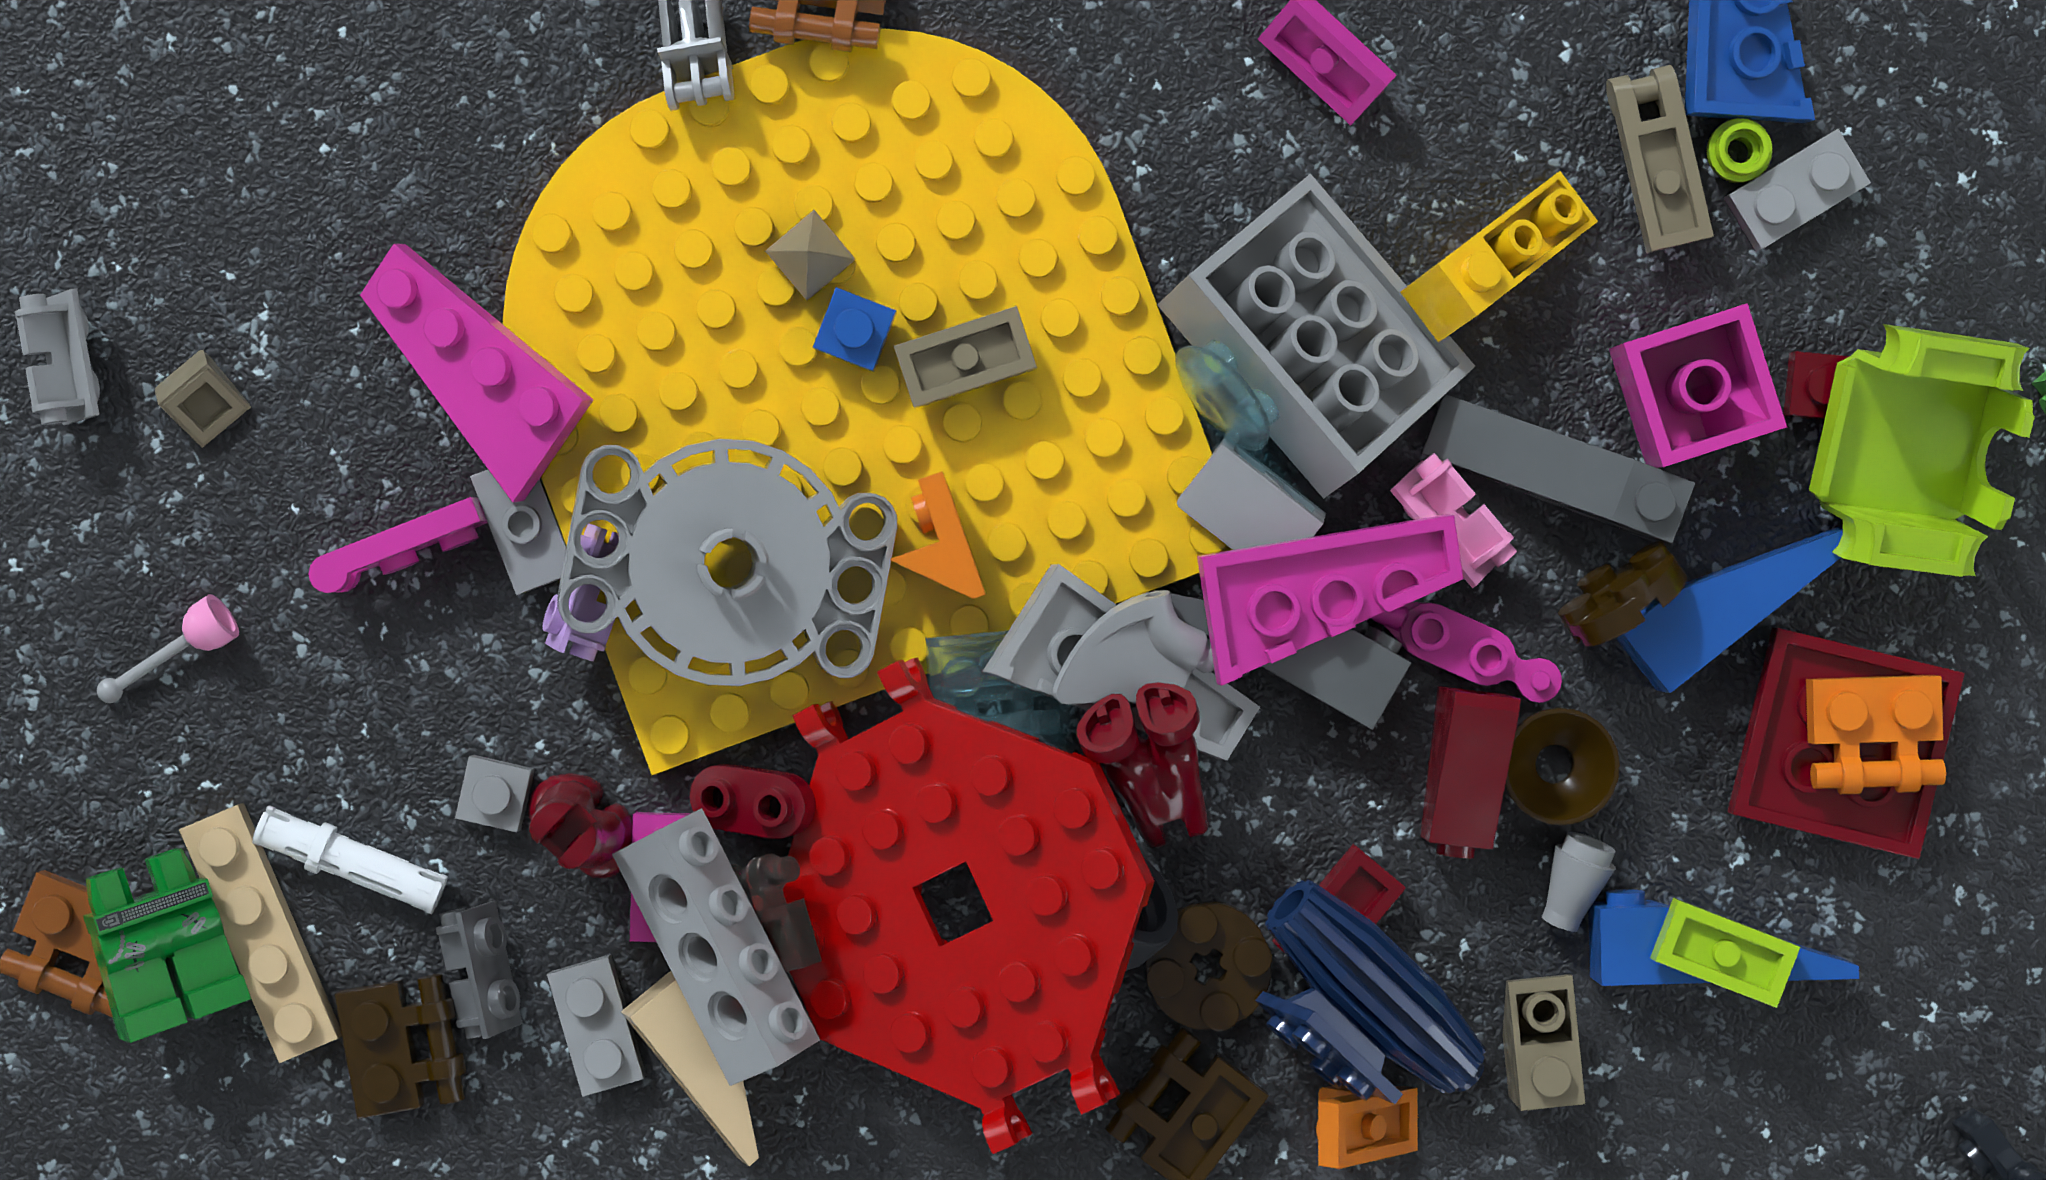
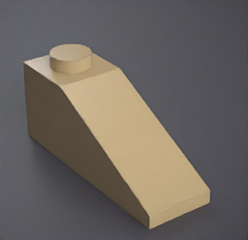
(676, 1039)

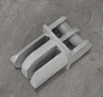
(694, 54)

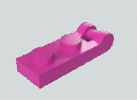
(397, 546)

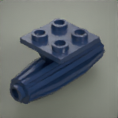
(1364, 1002)

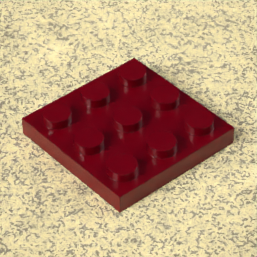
(1777, 759)

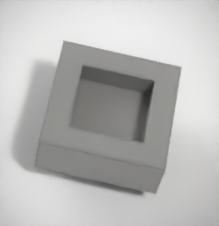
(494, 793)

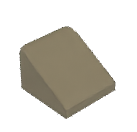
(201, 398)

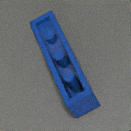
(1722, 608)
(1627, 929)

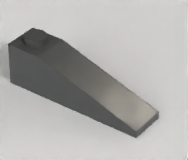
(1559, 469)
(1344, 671)

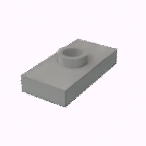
(523, 532)

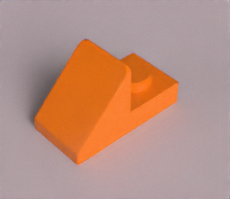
(951, 558)
(1362, 1130)

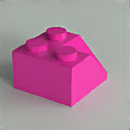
(1697, 387)

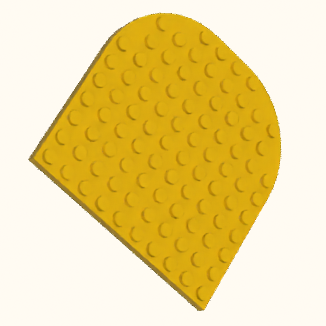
(957, 203)

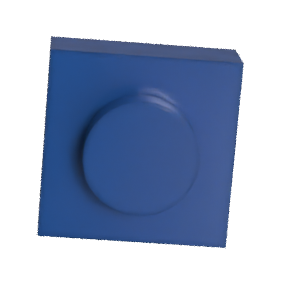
(854, 329)

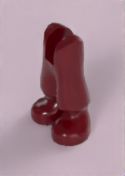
(1153, 775)
(572, 828)

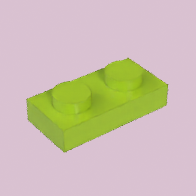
(1725, 952)

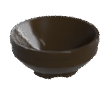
(1592, 770)

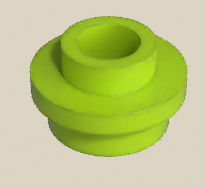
(1756, 141)

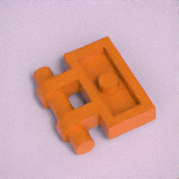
(1875, 711)

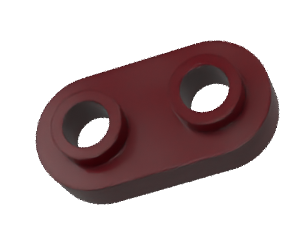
(748, 797)

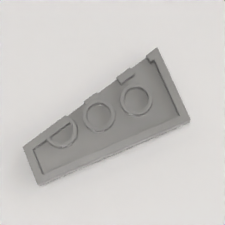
(1054, 623)

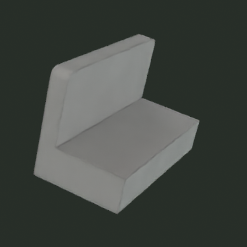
(1247, 501)

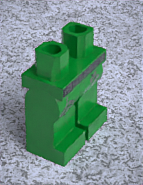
(169, 926)

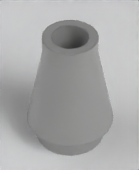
(1577, 878)

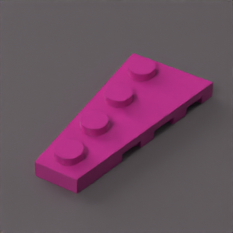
(484, 376)
(1299, 591)

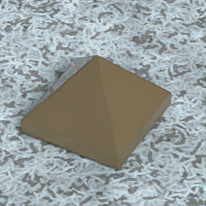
(810, 255)

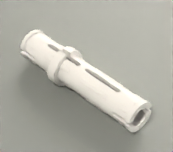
(334, 853)

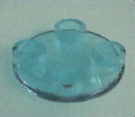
(1224, 396)

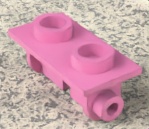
(1438, 490)

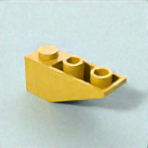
(1499, 257)

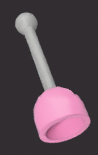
(204, 627)

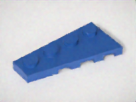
(1744, 62)

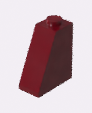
(1467, 769)

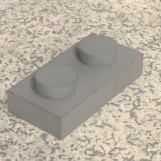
(1797, 190)
(594, 1027)

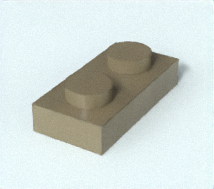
(965, 357)

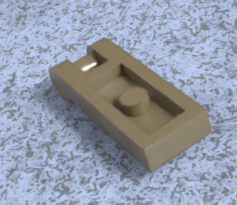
(1660, 160)

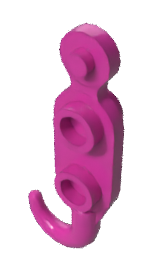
(1469, 649)

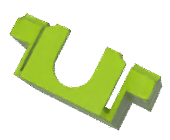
(1912, 444)

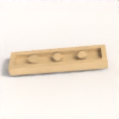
(262, 933)

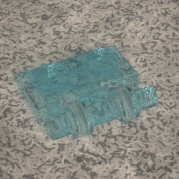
(957, 679)

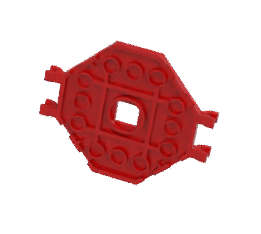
(1051, 868)

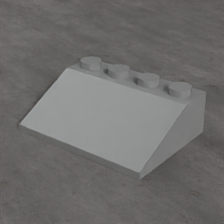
(1319, 333)

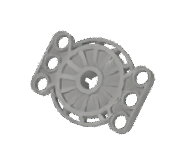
(664, 570)

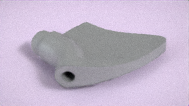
(1132, 647)

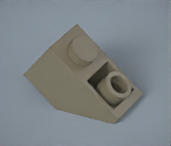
(1542, 1043)

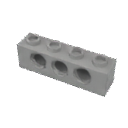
(716, 947)

